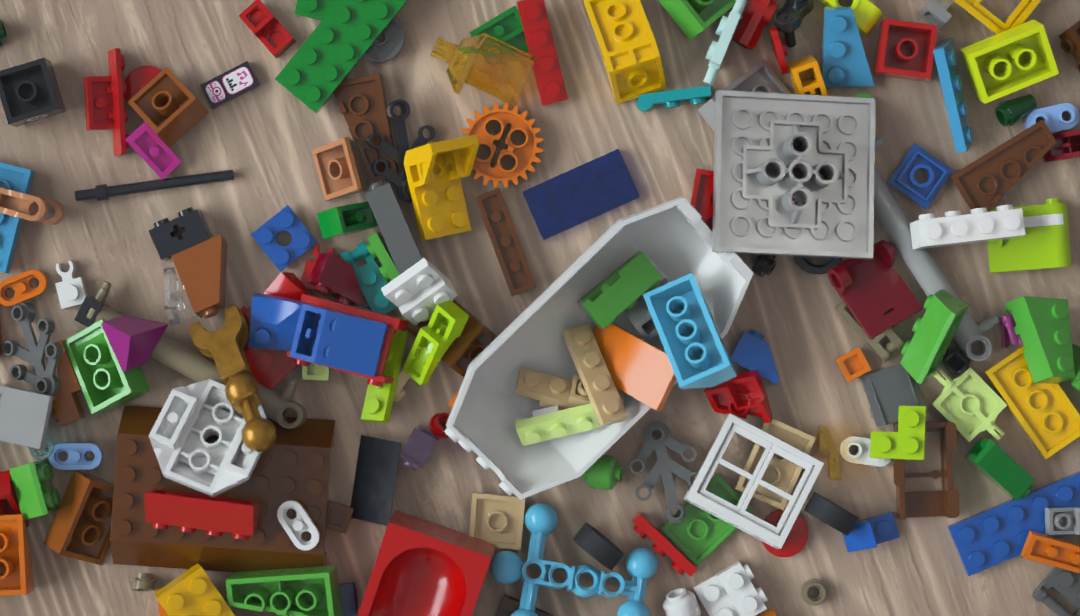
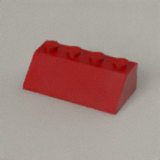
(202, 512)

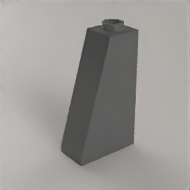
(393, 225)

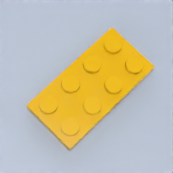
(1038, 407)

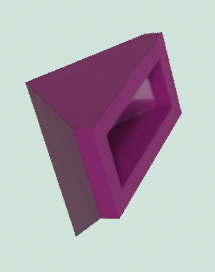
(133, 339)

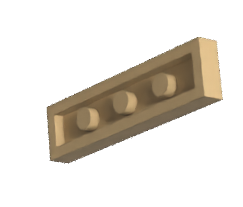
(595, 375)

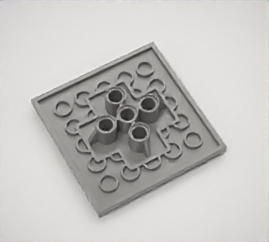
(758, 211)

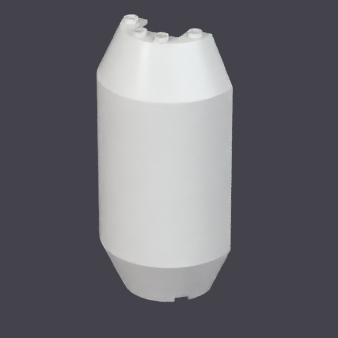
(486, 402)

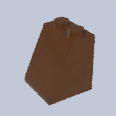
(465, 348)

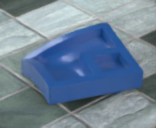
(273, 321)

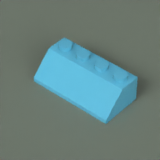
(689, 334)

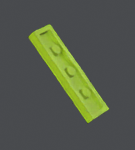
(378, 399)

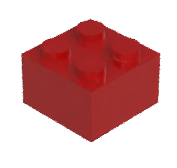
(905, 50)

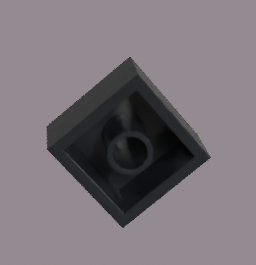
(30, 92)

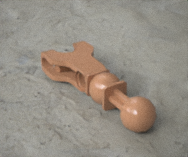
(29, 207)

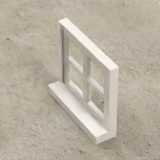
(736, 514)

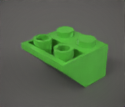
(35, 489)

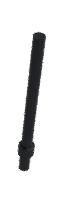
(103, 192)

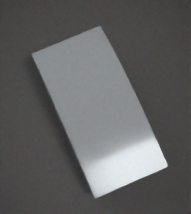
(1062, 520)

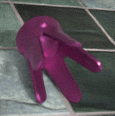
(1007, 323)

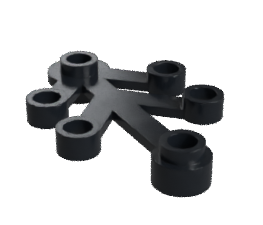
(403, 146)

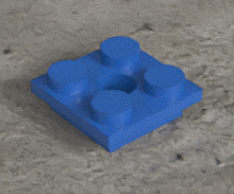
(904, 179)
(268, 233)

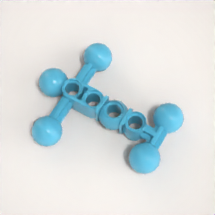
(541, 521)

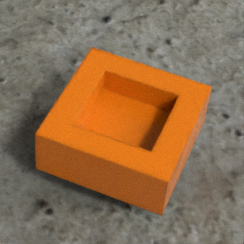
(853, 364)

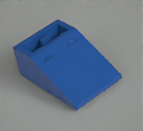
(338, 339)

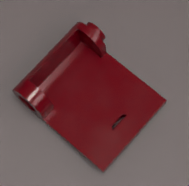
(873, 289)

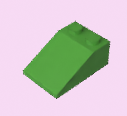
(696, 15)
(99, 372)

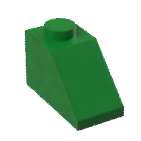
(346, 220)

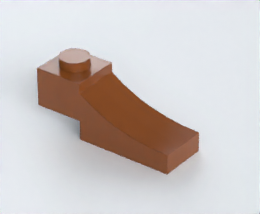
(67, 405)

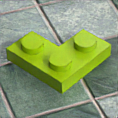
(907, 442)

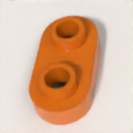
(22, 286)

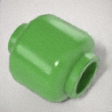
(604, 473)

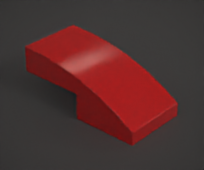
(267, 28)

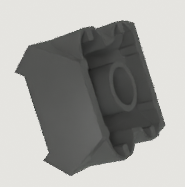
(888, 390)

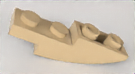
(552, 389)

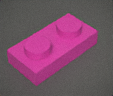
(153, 150)

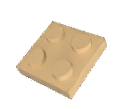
(497, 519)

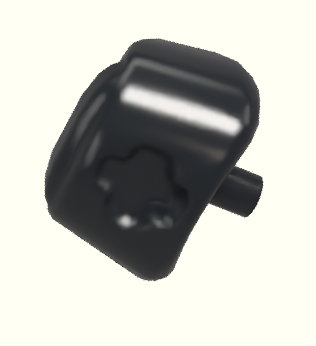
(955, 361)

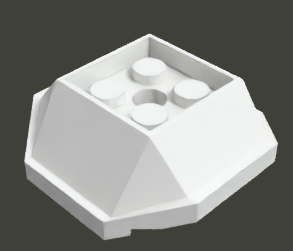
(181, 436)

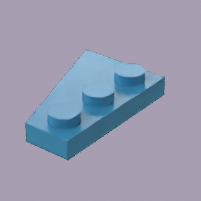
(843, 51)

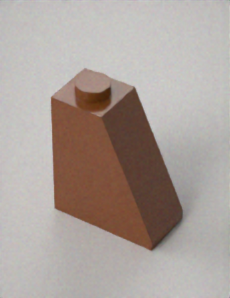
(204, 275)

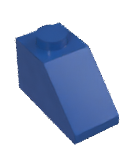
(754, 354)

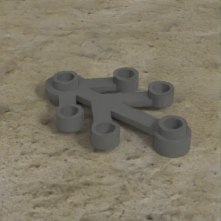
(45, 380)
(663, 467)

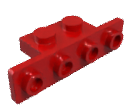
(105, 102)

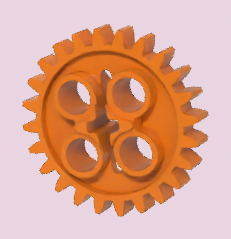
(523, 154)

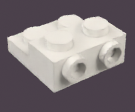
(419, 291)
(731, 593)

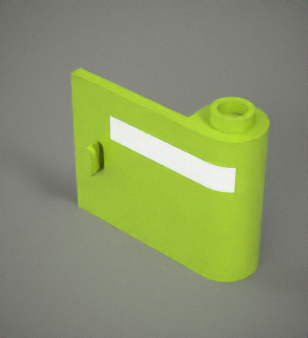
(1043, 245)

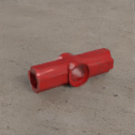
(756, 18)

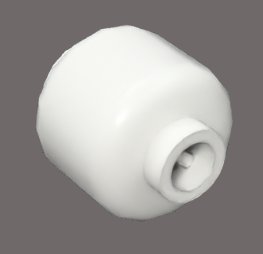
(681, 603)

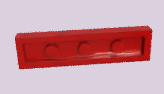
(542, 46)

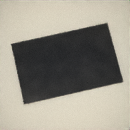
(375, 479)

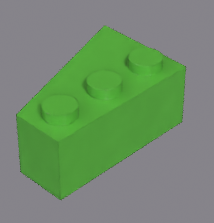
(1045, 336)

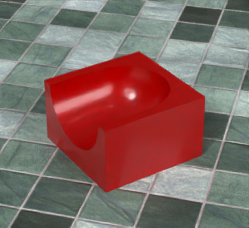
(425, 570)

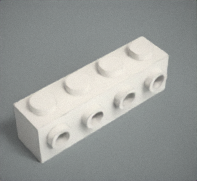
(968, 228)

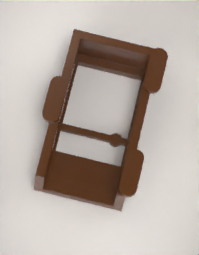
(930, 502)

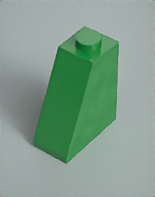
(1000, 468)

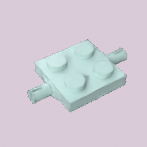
(718, 49)

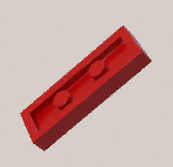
(663, 545)

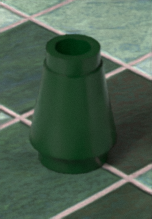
(1014, 110)

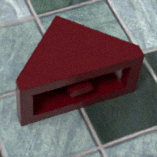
(1066, 147)

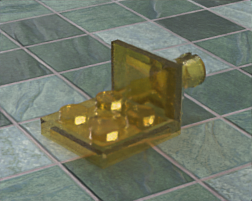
(486, 65)

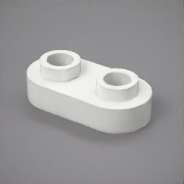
(863, 453)
(296, 526)

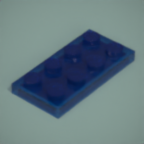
(580, 194)

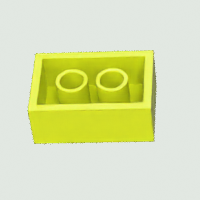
(1009, 61)

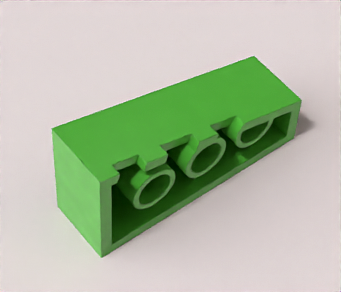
(287, 591)

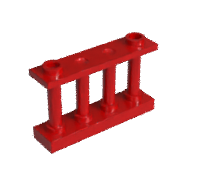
(393, 325)

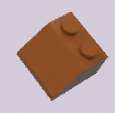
(168, 107)

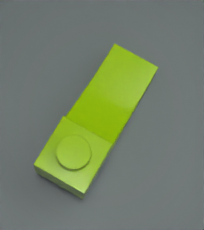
(434, 340)

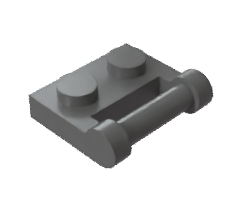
(1064, 582)

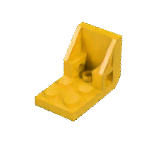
(626, 48)
(436, 185)

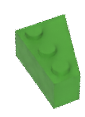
(620, 290)

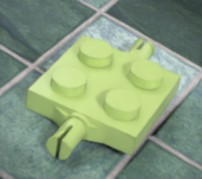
(969, 404)

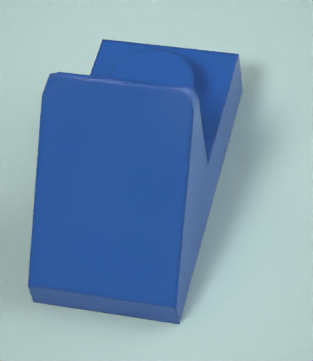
(871, 531)

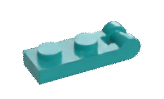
(672, 98)
(369, 279)

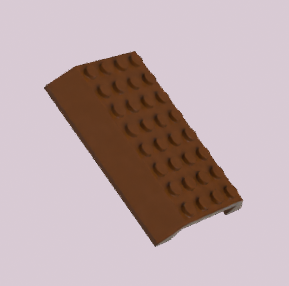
(289, 470)

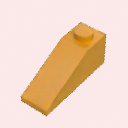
(806, 76)

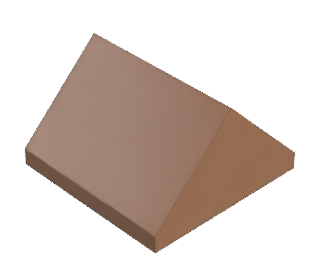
(338, 169)

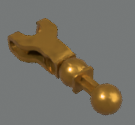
(241, 388)

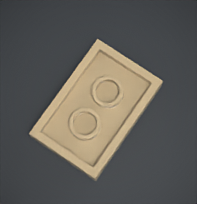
(780, 471)

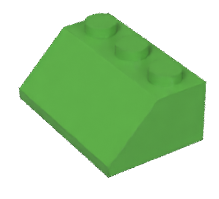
(932, 335)

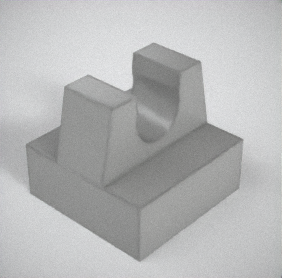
(936, 12)

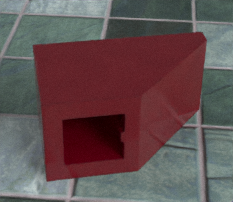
(337, 278)

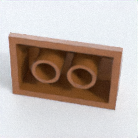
(83, 519)

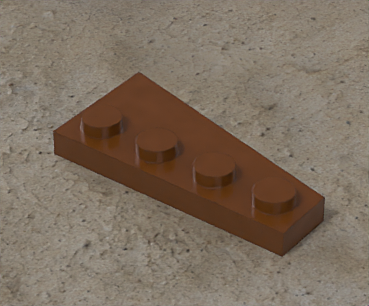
(365, 111)
(994, 173)

